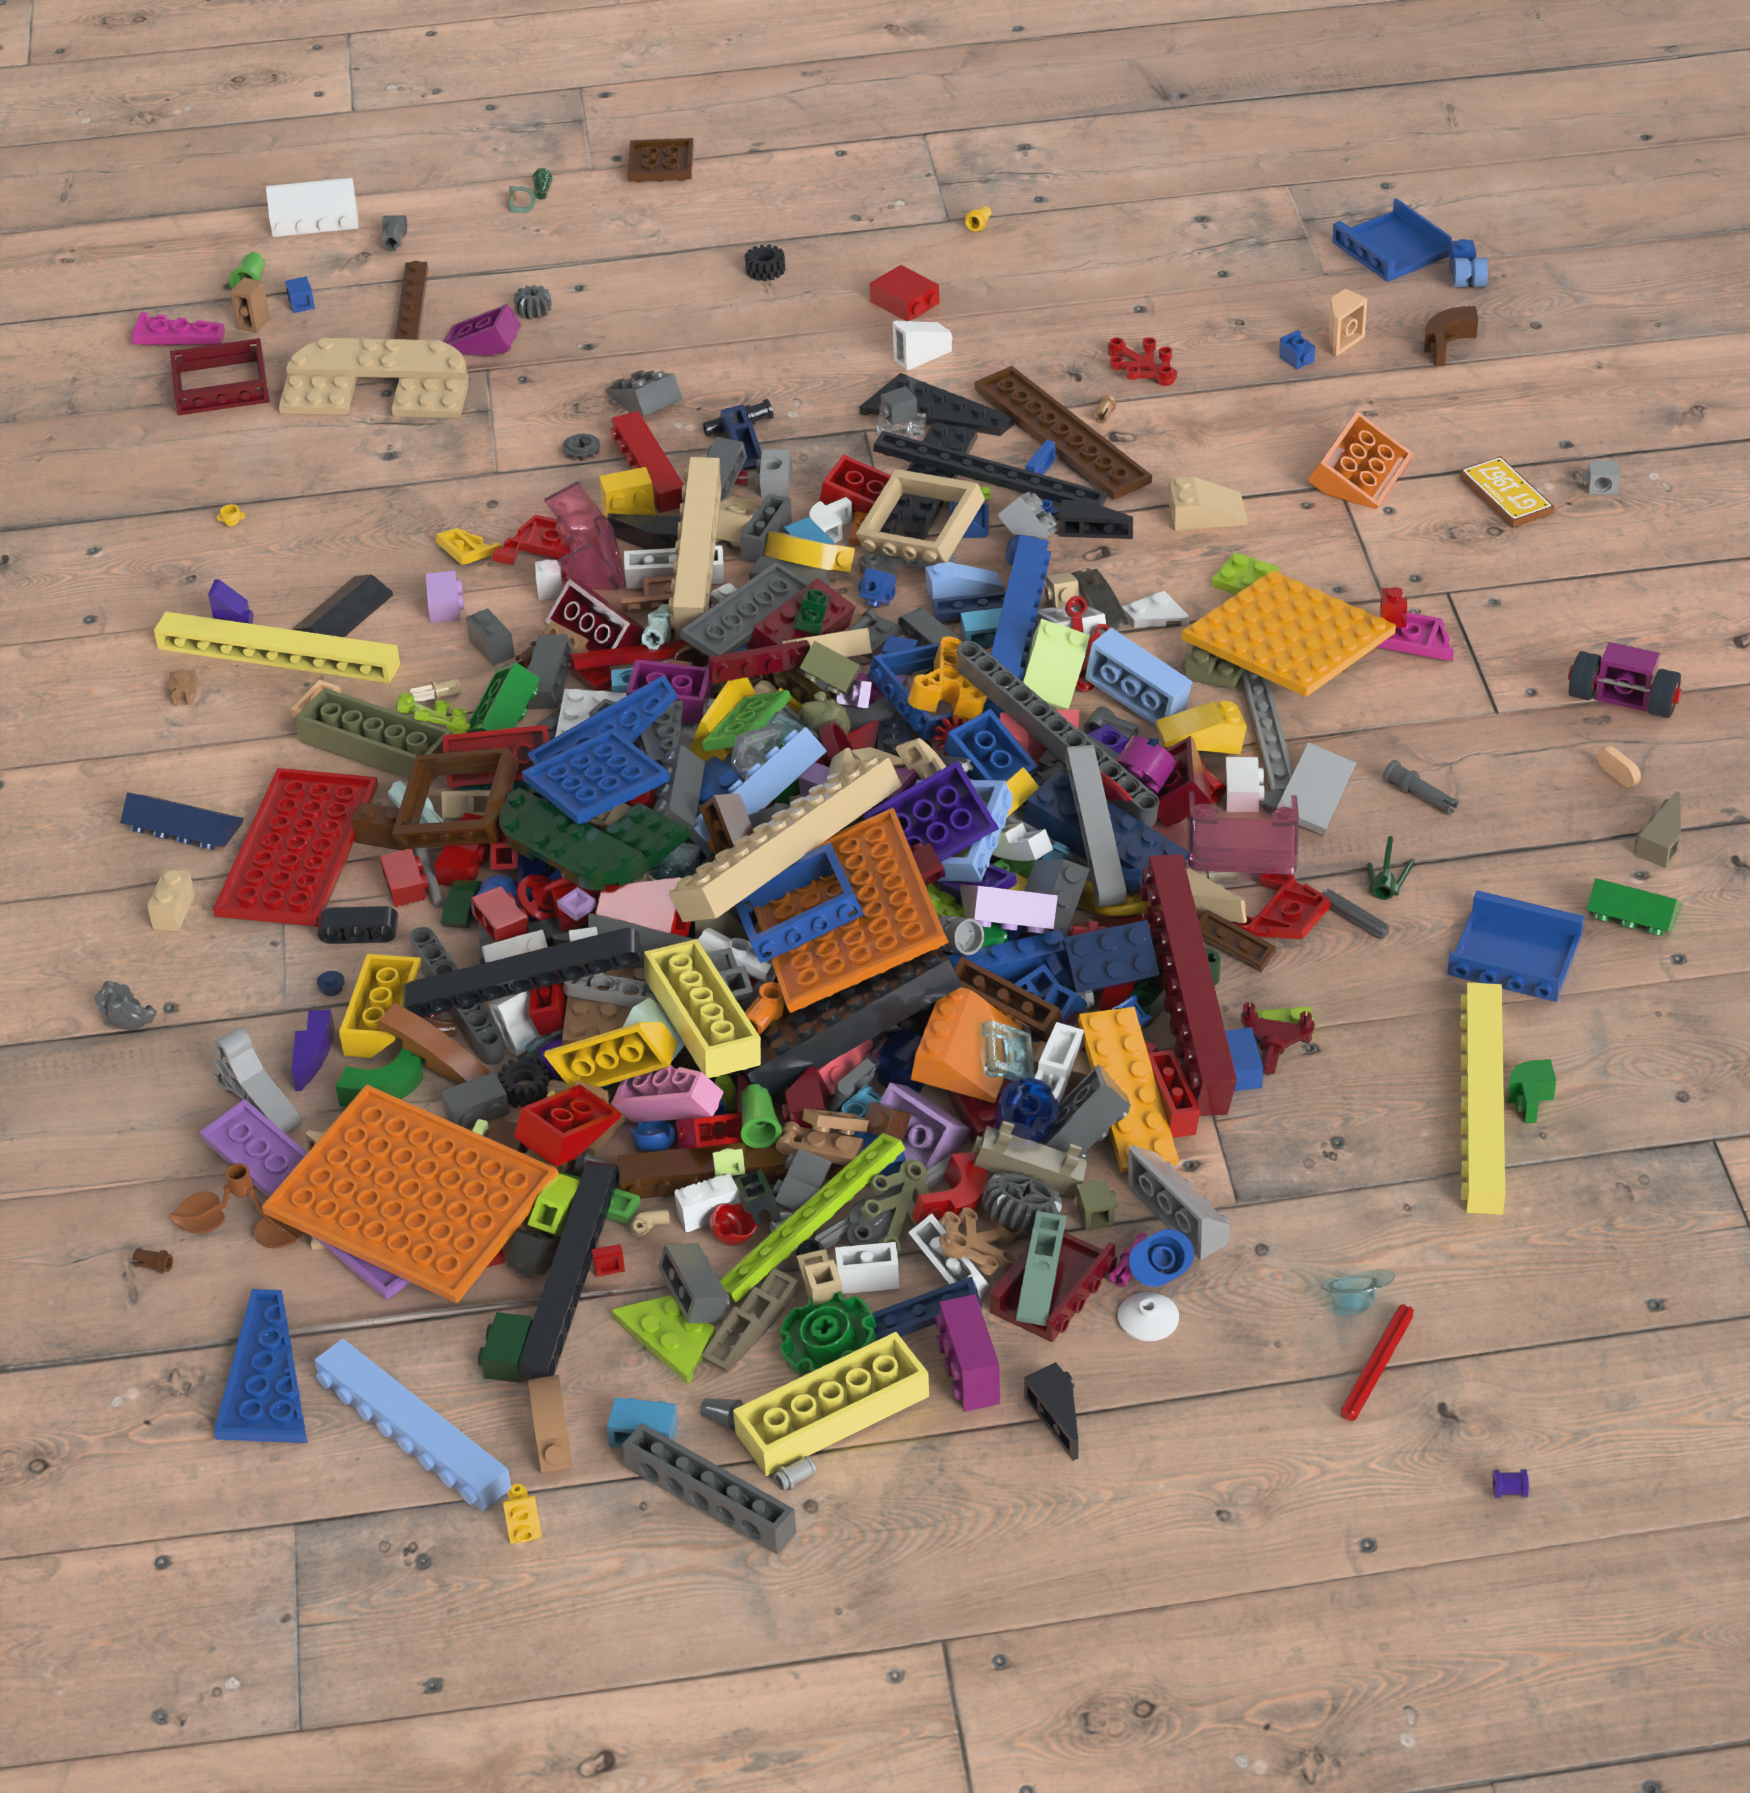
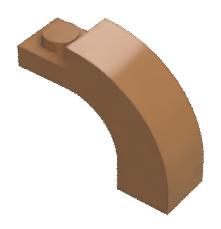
(550, 1423)

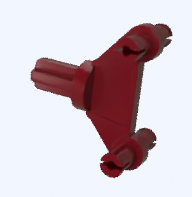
(1276, 1035)

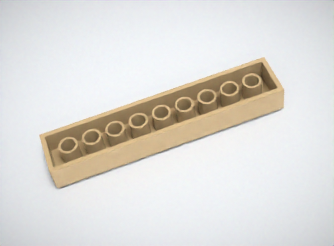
(784, 839)

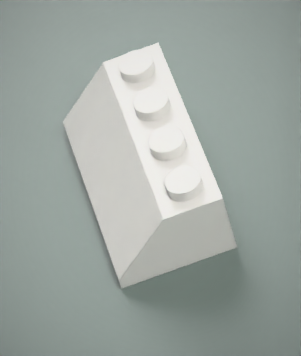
(312, 207)

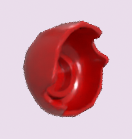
(731, 1224)

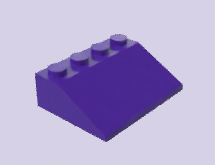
(941, 812)

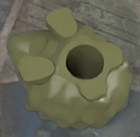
(823, 711)

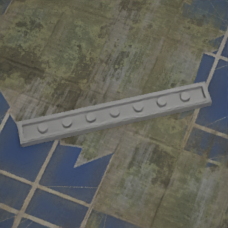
(1267, 730)

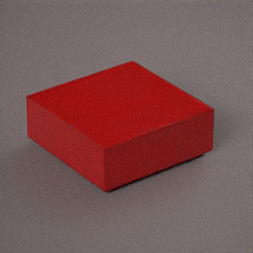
(608, 1260)

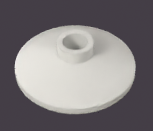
(1148, 1316)

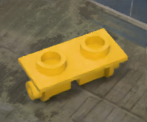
(521, 1515)

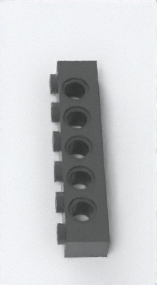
(709, 1488)

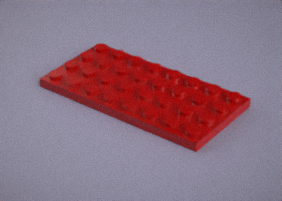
(295, 848)

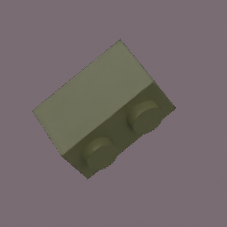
(830, 668)

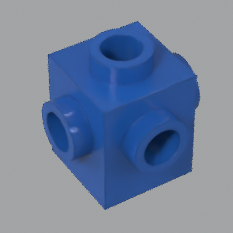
(877, 587)

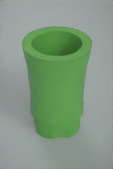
(249, 267)
(759, 1122)

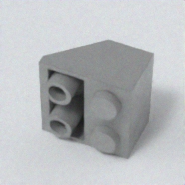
(1028, 518)

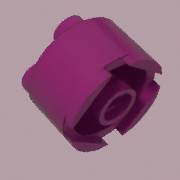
(1146, 763)

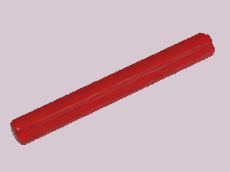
(1377, 1362)

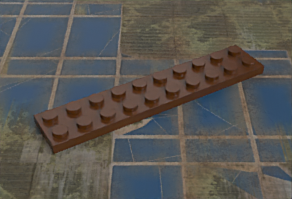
(1073, 438)

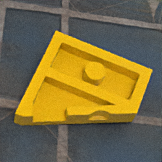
(465, 546)

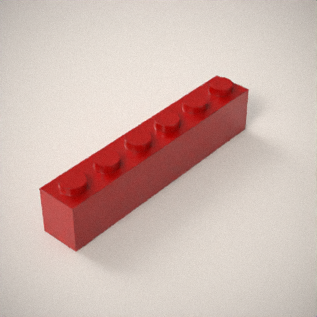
(643, 450)

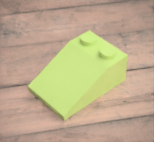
(1055, 663)

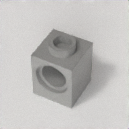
(1602, 477)

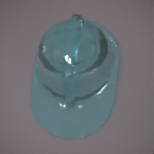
(1358, 1291)

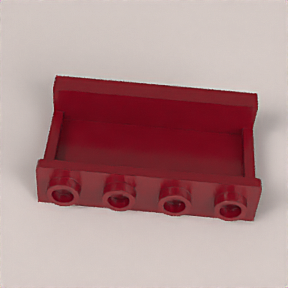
(1077, 1276)

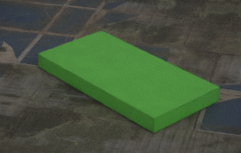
(748, 715)

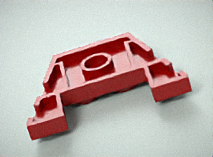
(537, 537)
(1290, 911)

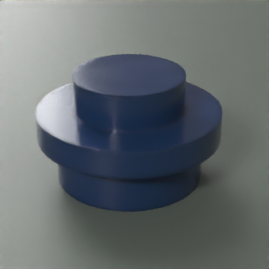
(330, 983)

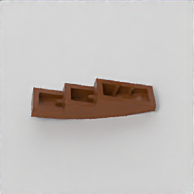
(427, 1041)

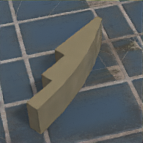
(751, 1321)

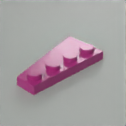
(169, 332)

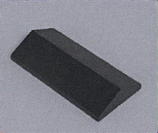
(347, 607)

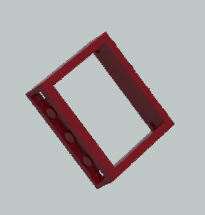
(224, 395)

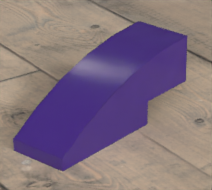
(312, 1047)

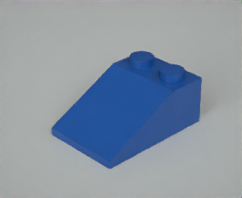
(989, 747)
(716, 779)

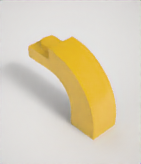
(809, 552)

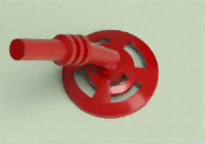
(541, 895)

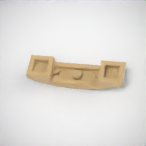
(921, 757)

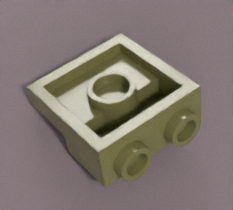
(1211, 669)

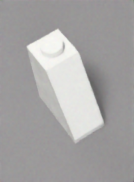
(919, 342)

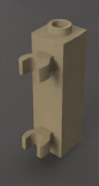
(1004, 1152)

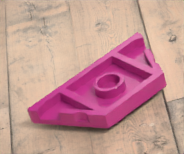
(1421, 637)

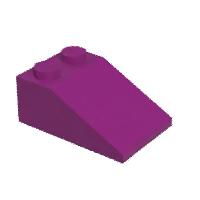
(485, 333)

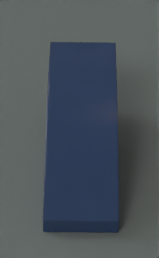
(738, 428)

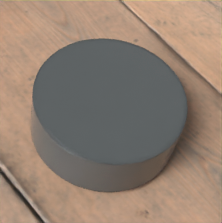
(1271, 800)

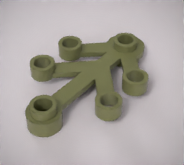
(901, 1202)

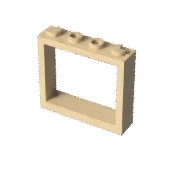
(965, 493)

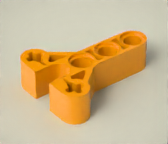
(947, 685)

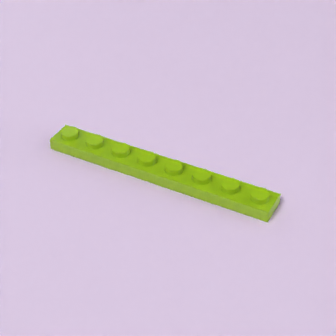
(811, 1216)

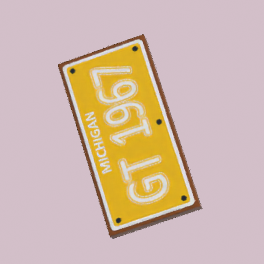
(1506, 491)

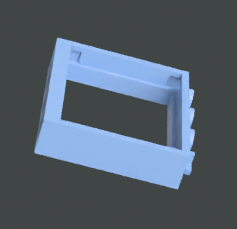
(999, 803)

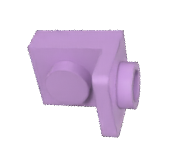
(857, 695)

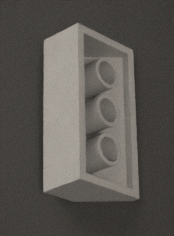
(1176, 1202)

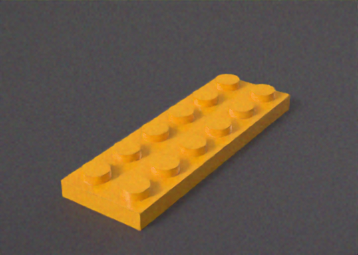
(1118, 1046)

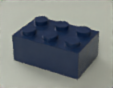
(1111, 957)

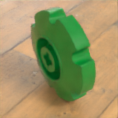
(825, 1332)

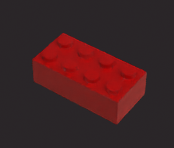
(517, 740)

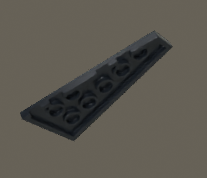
(944, 407)

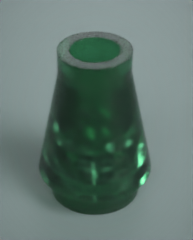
(542, 181)

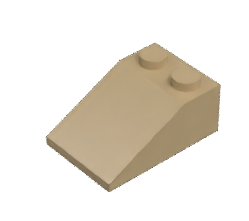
(1204, 504)
(733, 518)

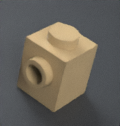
(1061, 588)

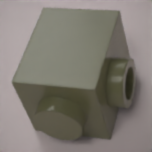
(1096, 1204)

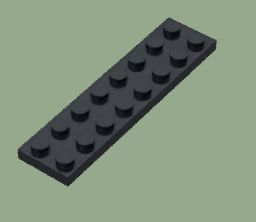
(914, 513)

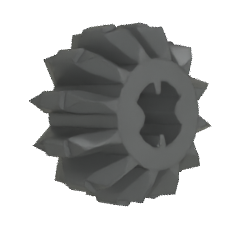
(532, 301)

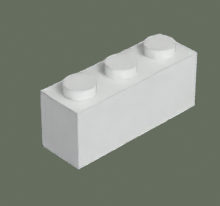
(953, 1269)

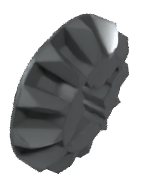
(572, 446)

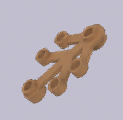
(959, 1245)

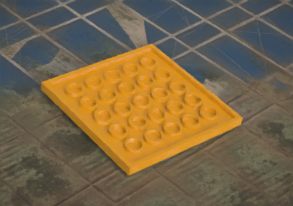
(1288, 633)

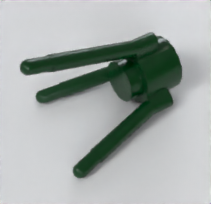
(1384, 884)

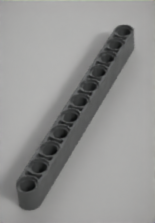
(1048, 724)

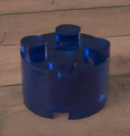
(897, 1060)
(1029, 1107)

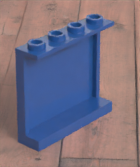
(1394, 242)
(1517, 946)

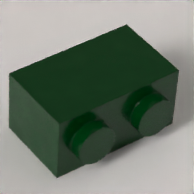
(504, 1346)

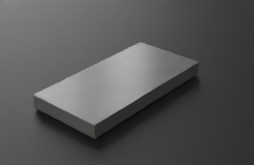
(1318, 786)

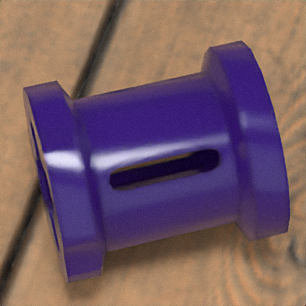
(1510, 1483)

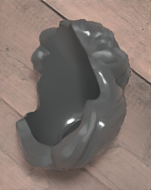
(121, 1008)

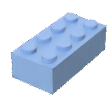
(1136, 677)

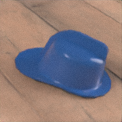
(1161, 1258)

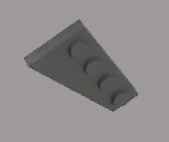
(663, 733)

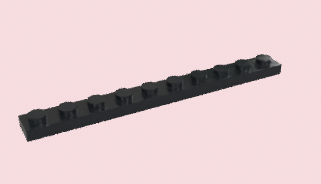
(984, 469)

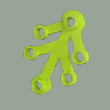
(457, 723)

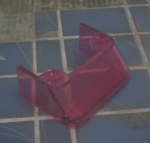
(591, 537)
(1242, 842)

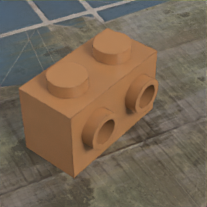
(250, 305)

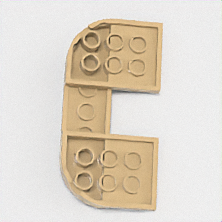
(326, 372)

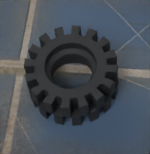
(765, 262)
(522, 1071)

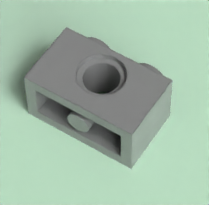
(774, 473)

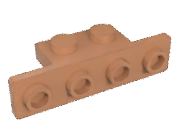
(656, 591)

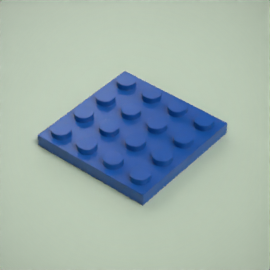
(595, 776)

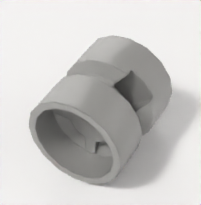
(963, 935)

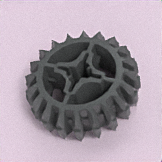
(1017, 1198)

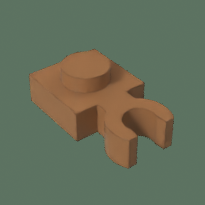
(181, 685)

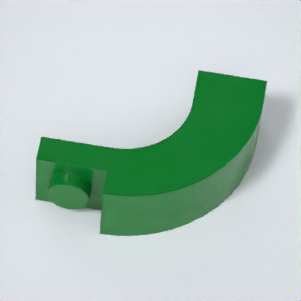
(396, 1078)

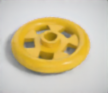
(1132, 907)

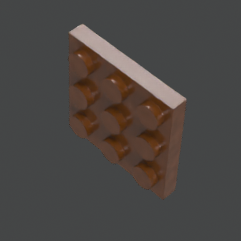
(660, 159)

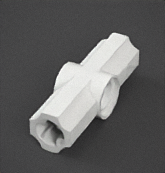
(743, 954)

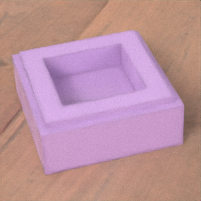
(577, 903)

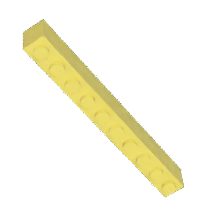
(277, 647)
(1483, 1099)

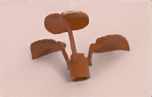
(203, 1211)

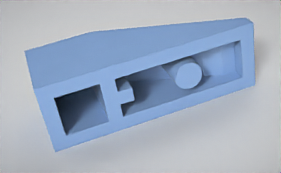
(957, 580)

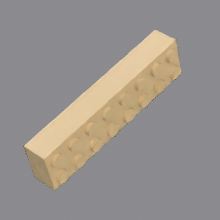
(697, 542)

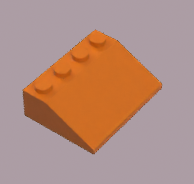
(1360, 464)
(955, 1050)

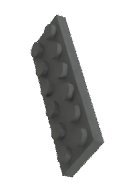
(732, 620)

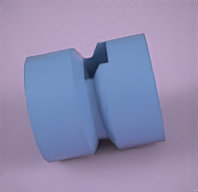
(1470, 272)

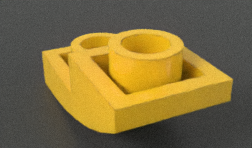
(1022, 787)

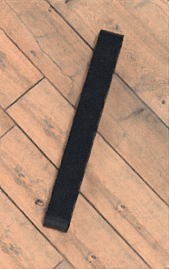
(522, 972)
(568, 1271)

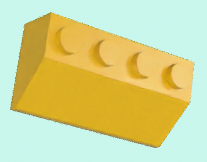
(726, 700)
(374, 993)
(614, 1055)

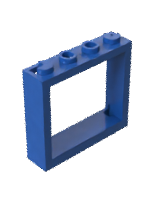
(883, 675)
(809, 923)

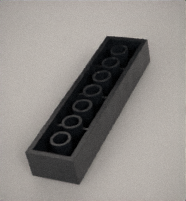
(849, 1019)

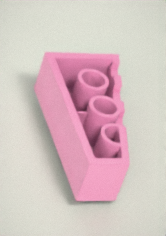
(667, 1095)

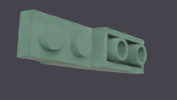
(1041, 1268)

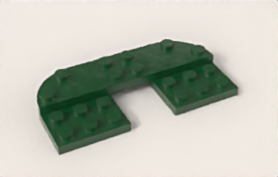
(583, 852)

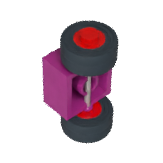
(1627, 679)

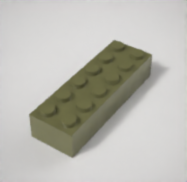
(367, 732)

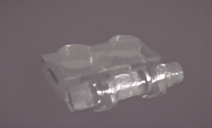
(912, 428)

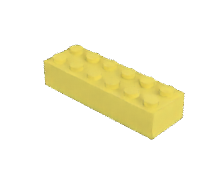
(702, 1008)
(831, 1403)

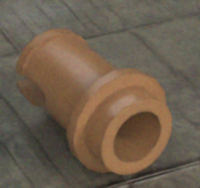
(1105, 405)

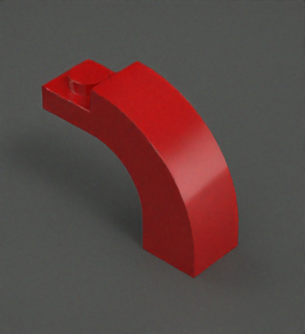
(966, 1185)

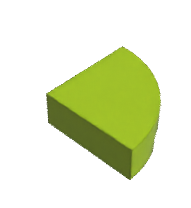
(729, 1094)

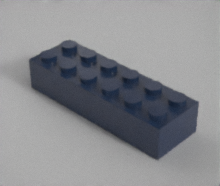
(1055, 811)

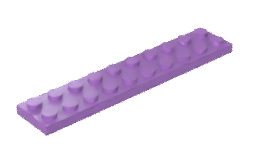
(271, 1155)

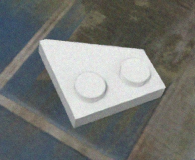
(1154, 611)

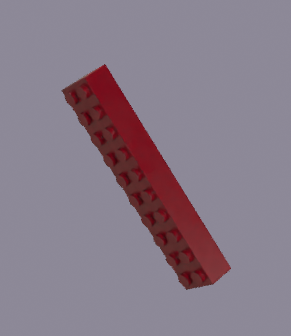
(1188, 983)

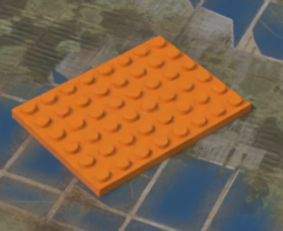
(895, 924)
(410, 1193)

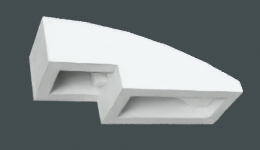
(1020, 845)
(1059, 1058)

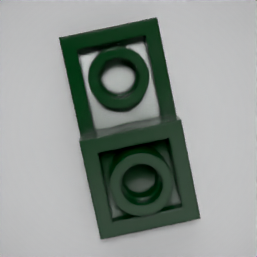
(812, 611)
(457, 906)

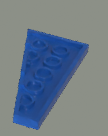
(627, 717)
(262, 1384)

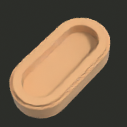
(1618, 766)

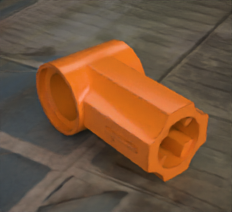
(766, 1007)

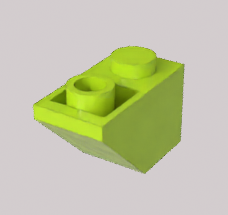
(554, 1205)

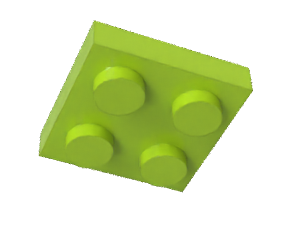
(1240, 573)

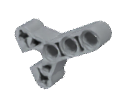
(243, 1074)

